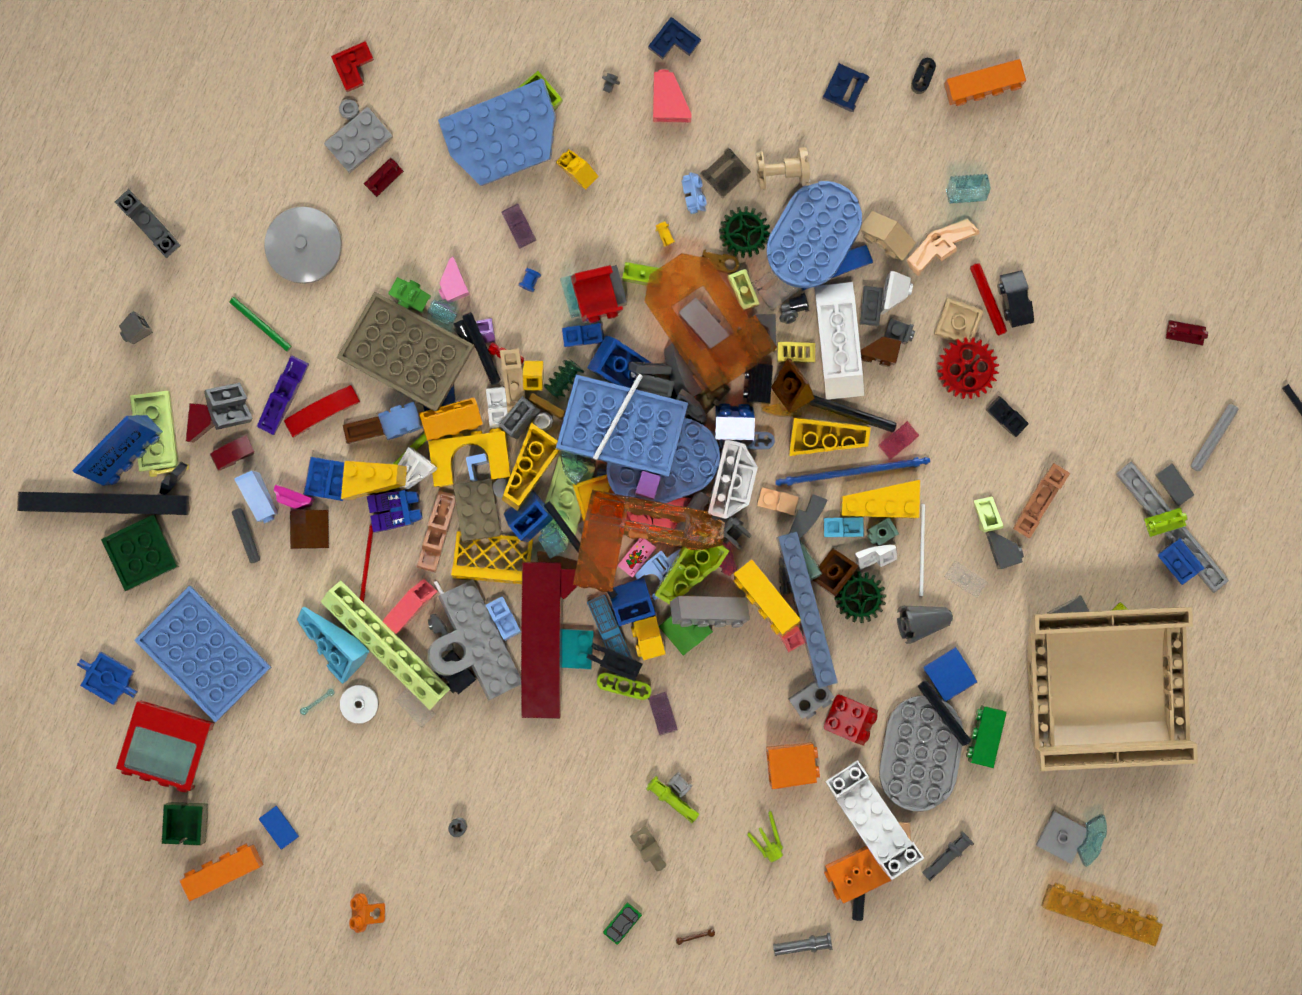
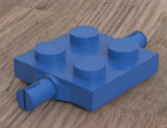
(107, 678)

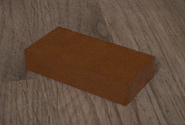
(363, 430)

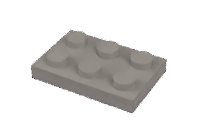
(358, 140)

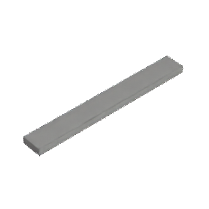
(1155, 505)

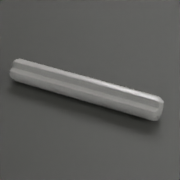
(1214, 437)

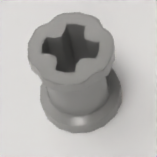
(679, 784)

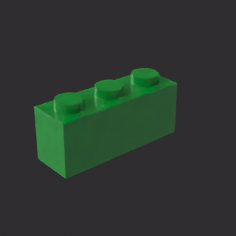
(986, 736)

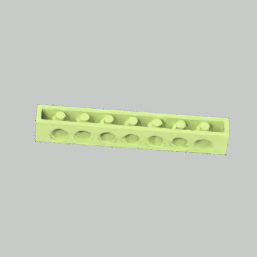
(385, 645)

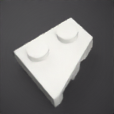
(417, 467)

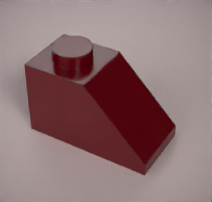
(198, 422)

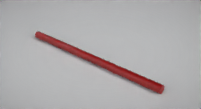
(366, 564)

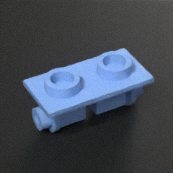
(692, 184)

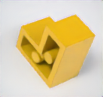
(648, 637)

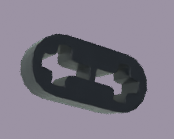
(919, 74)

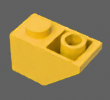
(577, 169)

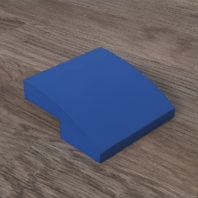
(324, 478)
(950, 674)

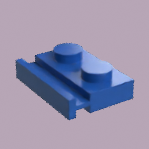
(1181, 561)

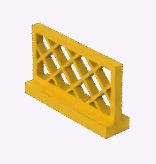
(486, 573)

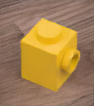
(533, 375)

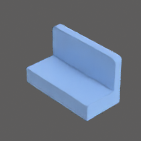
(473, 461)

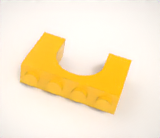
(443, 452)

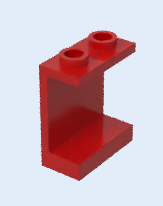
(595, 294)

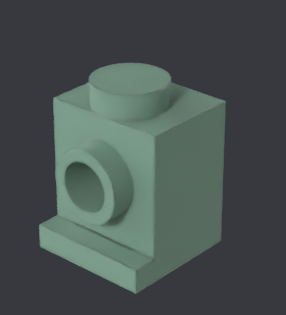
(889, 528)

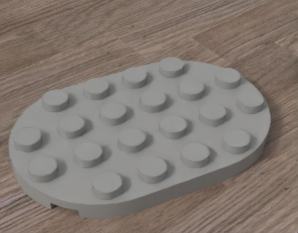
(919, 756)

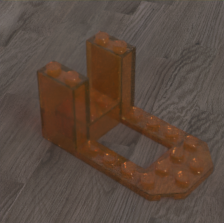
(730, 357)
(607, 524)

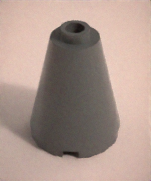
(922, 621)

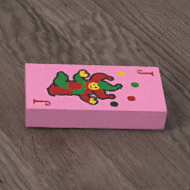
(636, 556)

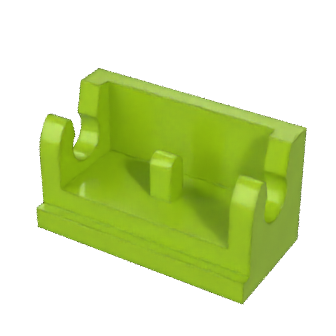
(637, 273)

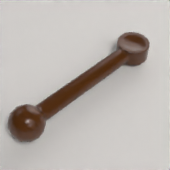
(710, 932)

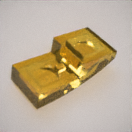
(776, 410)

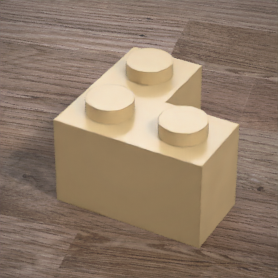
(887, 235)

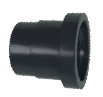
(799, 303)

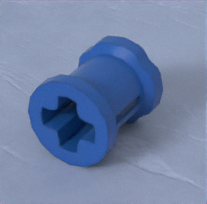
(529, 280)

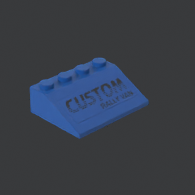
(119, 450)

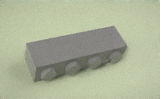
(703, 323)
(709, 611)

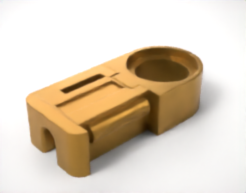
(719, 261)

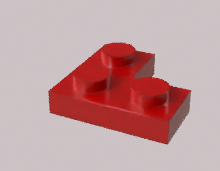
(347, 63)

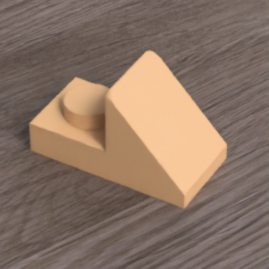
(777, 501)

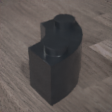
(1015, 296)

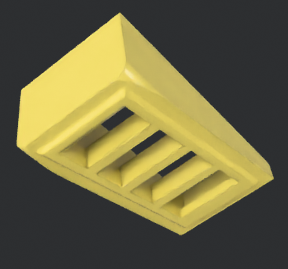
(780, 351)

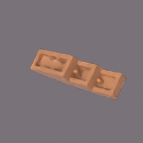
(437, 531)

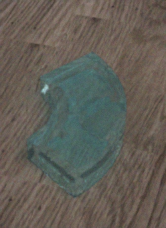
(573, 469)
(1094, 839)

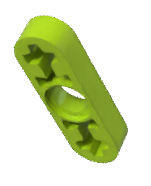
(611, 678)

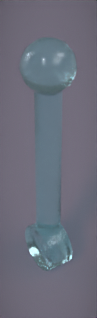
(330, 692)

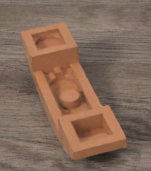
(1040, 500)

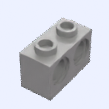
(808, 693)

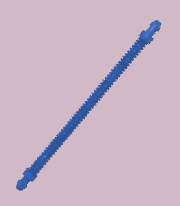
(915, 462)

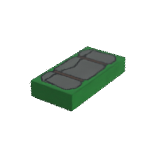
(622, 923)

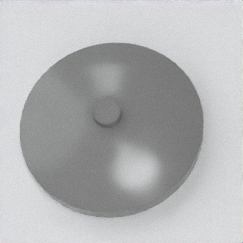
(303, 245)

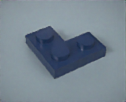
(674, 34)

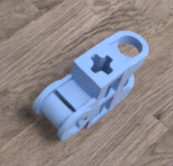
(653, 567)

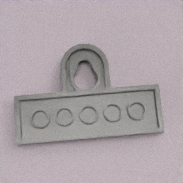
(479, 640)

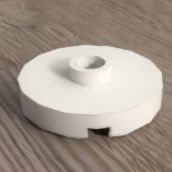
(366, 697)

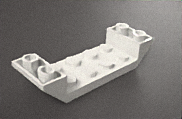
(839, 341)
(874, 821)

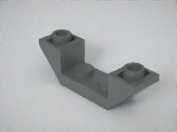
(148, 223)

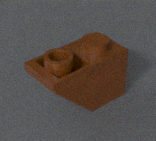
(882, 350)

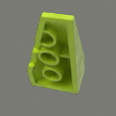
(688, 570)

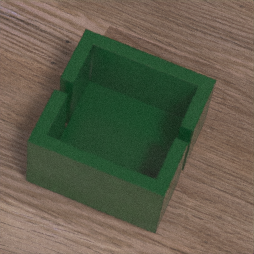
(183, 822)

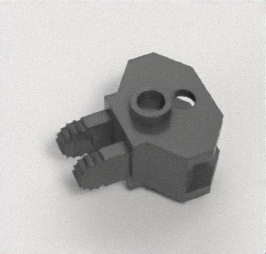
(733, 530)

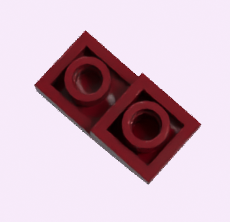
(232, 452)

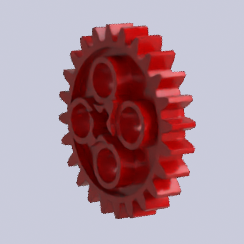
(980, 379)

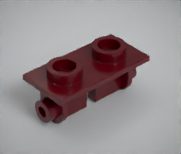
(383, 177)
(1186, 332)

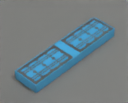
(607, 625)

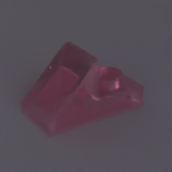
(898, 440)

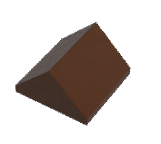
(792, 387)
(309, 529)
(835, 571)

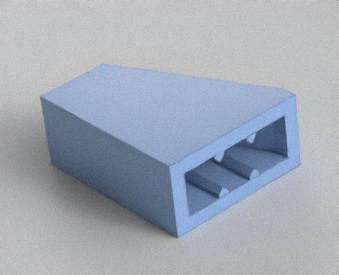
(257, 496)

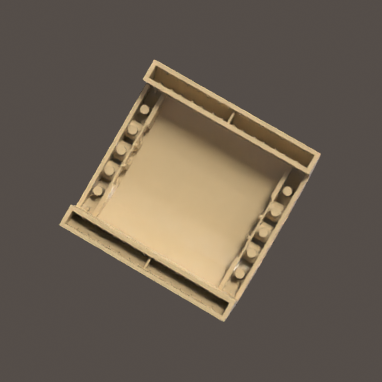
(1110, 689)

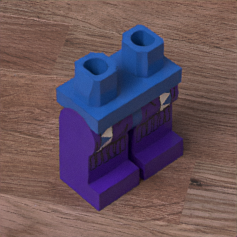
(400, 510)

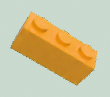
(451, 419)

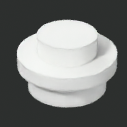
(543, 421)

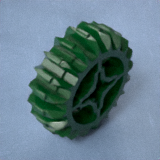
(752, 230)
(860, 588)

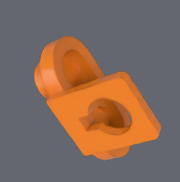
(361, 913)

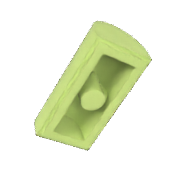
(743, 290)

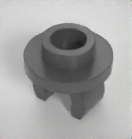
(610, 81)
(788, 315)

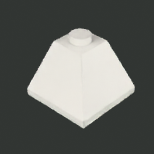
(896, 290)

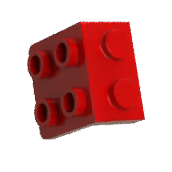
(850, 719)

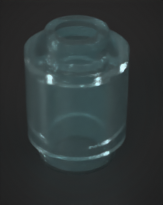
(442, 311)

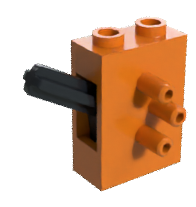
(855, 876)

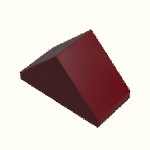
(567, 580)

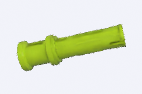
(665, 794)

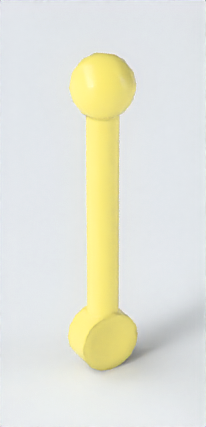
(153, 473)

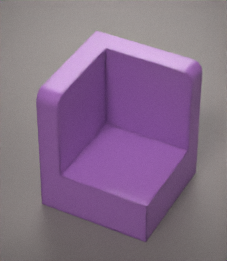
(647, 485)

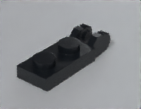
(617, 662)

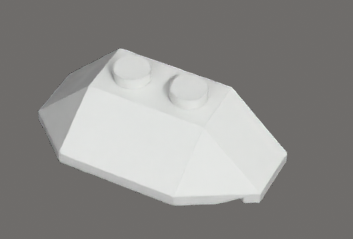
(732, 480)

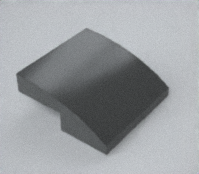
(227, 406)

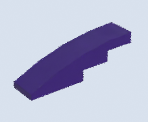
(283, 395)

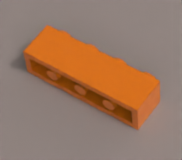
(985, 82)
(221, 872)

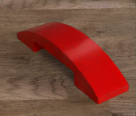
(321, 410)

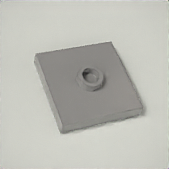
(1061, 837)

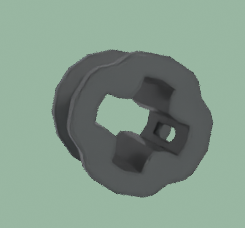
(451, 828)

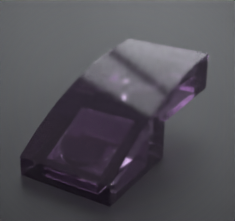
(518, 226)
(662, 713)

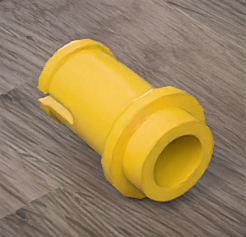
(664, 233)

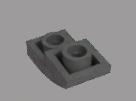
(437, 626)

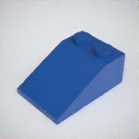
(613, 360)

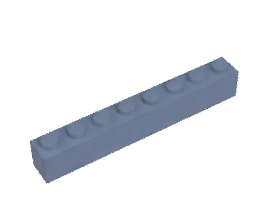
(807, 610)

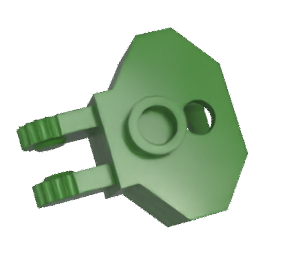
(409, 294)

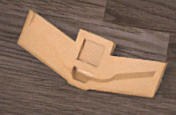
(940, 244)

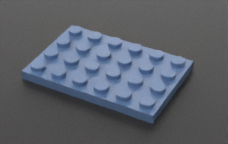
(641, 439)
(202, 653)

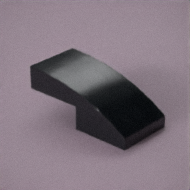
(1007, 417)

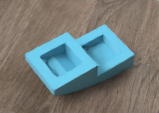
(844, 527)

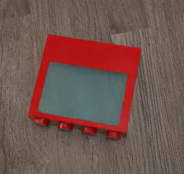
(163, 746)

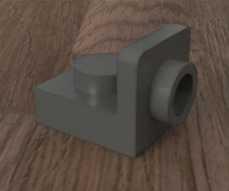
(899, 331)

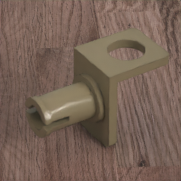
(649, 850)

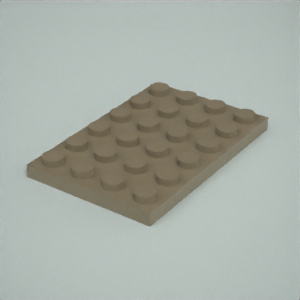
(405, 351)

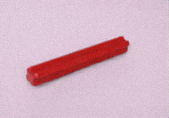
(988, 299)

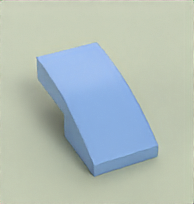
(503, 618)

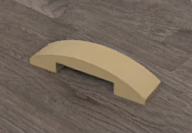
(512, 376)

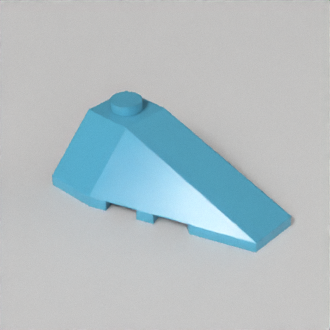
(339, 647)

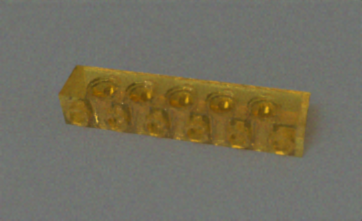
(1148, 933)

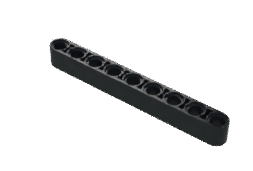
(103, 503)

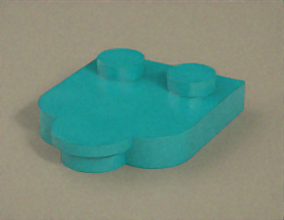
(576, 647)

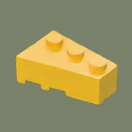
(369, 478)

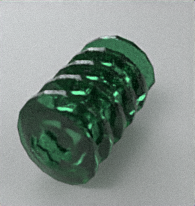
(563, 378)

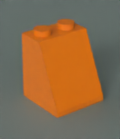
(792, 765)

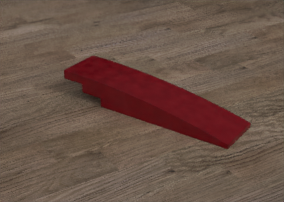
(541, 640)

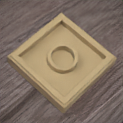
(958, 321)

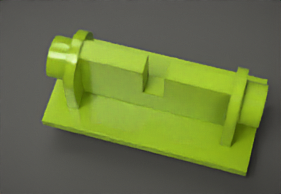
(1165, 522)

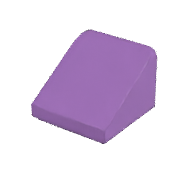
(486, 329)

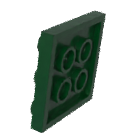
(140, 553)

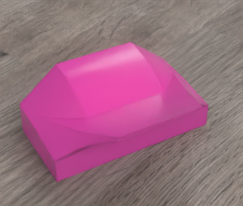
(292, 498)

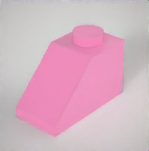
(452, 283)

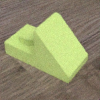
(988, 514)

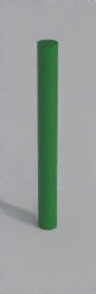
(260, 324)

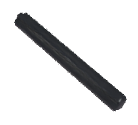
(853, 414)

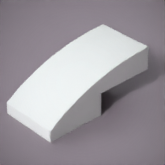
(496, 405)
(881, 554)

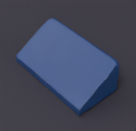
(278, 827)

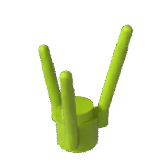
(772, 851)

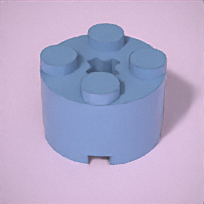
(400, 420)

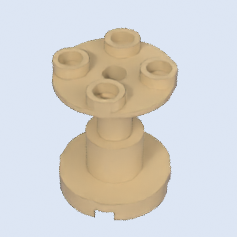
(791, 168)

